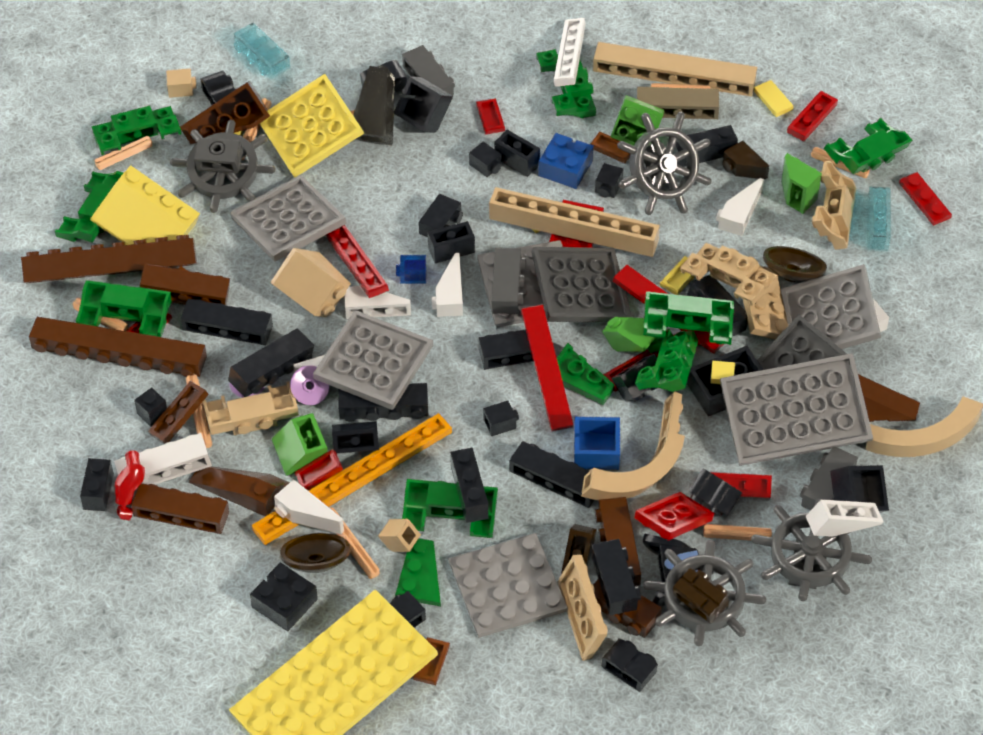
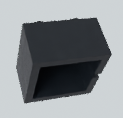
(427, 107)
(860, 485)
(284, 596)

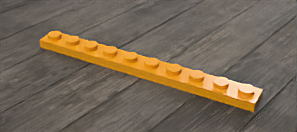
(361, 473)

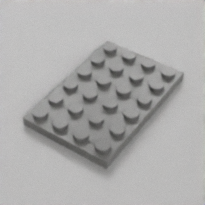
(796, 409)

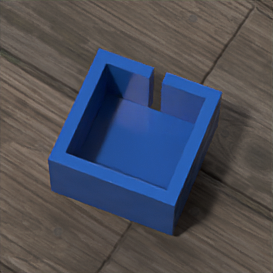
(565, 161)
(597, 442)

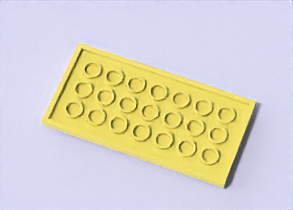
(338, 674)

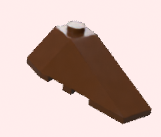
(241, 105)
(886, 403)
(241, 487)

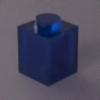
(412, 269)

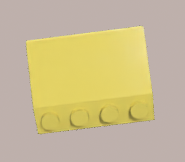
(143, 210)

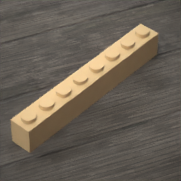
(674, 68)
(574, 222)

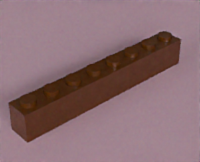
(108, 260)
(117, 347)

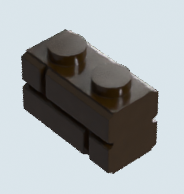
(701, 594)

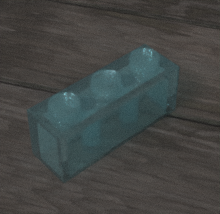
(261, 51)
(878, 218)

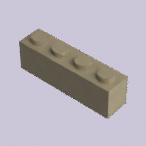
(693, 102)

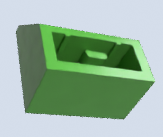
(629, 123)
(800, 183)
(299, 443)

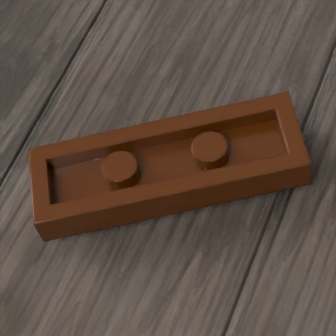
(178, 412)

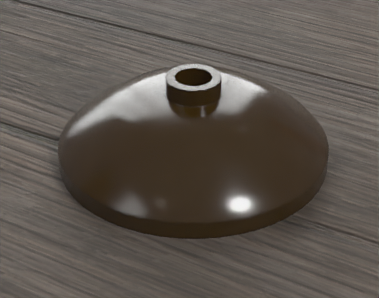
(794, 263)
(315, 552)

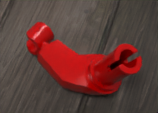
(127, 483)

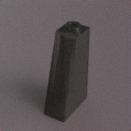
(376, 106)

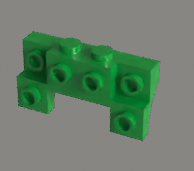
(575, 98)
(134, 125)
(870, 151)
(84, 228)
(124, 303)
(688, 313)
(672, 362)
(442, 501)

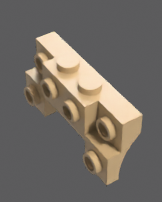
(836, 214)
(733, 269)
(251, 412)

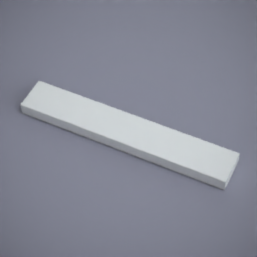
(569, 52)

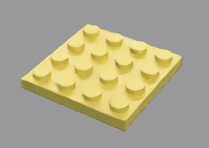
(310, 125)

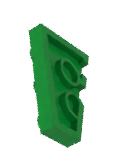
(583, 378)
(420, 574)

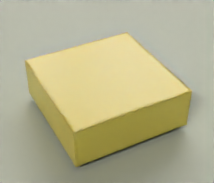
(721, 370)

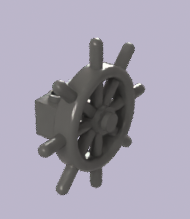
(221, 157)
(655, 165)
(707, 563)
(808, 563)

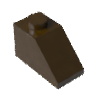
(744, 162)
(579, 543)

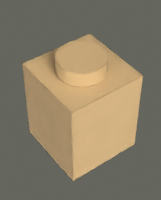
(180, 83)
(399, 535)

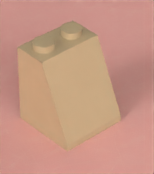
(311, 281)

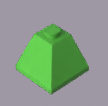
(626, 334)

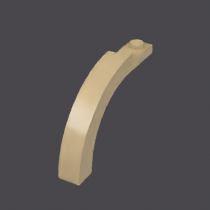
(929, 439)
(606, 485)

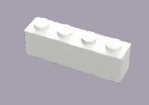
(172, 459)

